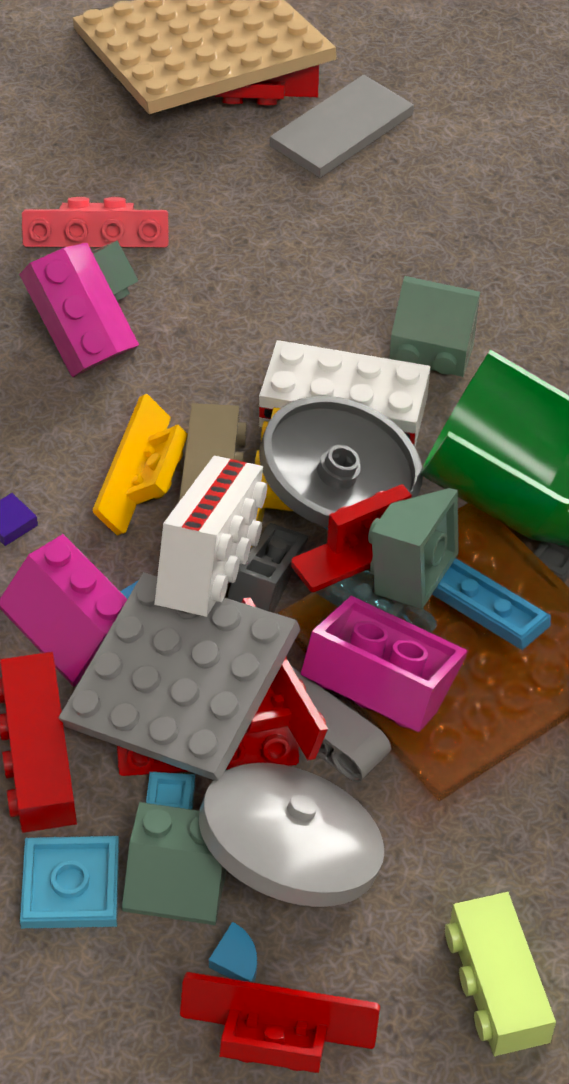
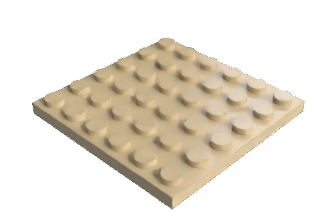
(199, 48)

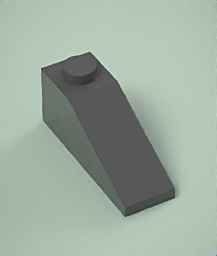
(268, 567)

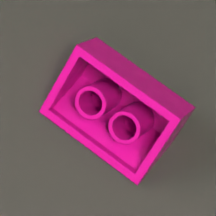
(78, 308)
(62, 605)
(382, 663)

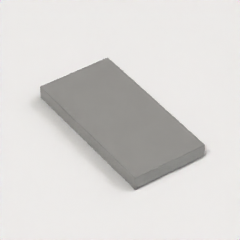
(341, 125)

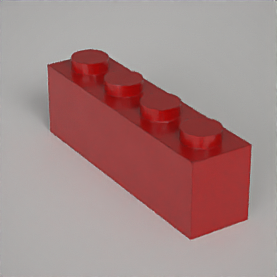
(37, 744)

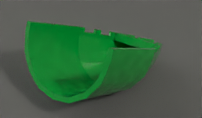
(508, 450)

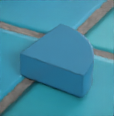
(235, 955)

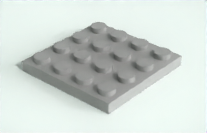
(180, 680)

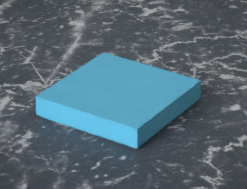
(70, 882)

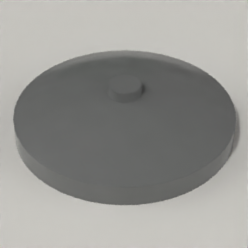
(333, 455)

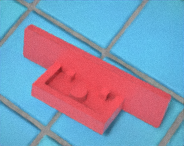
(95, 224)

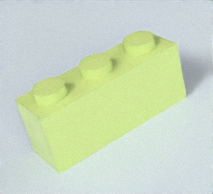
(500, 974)

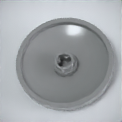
(291, 835)

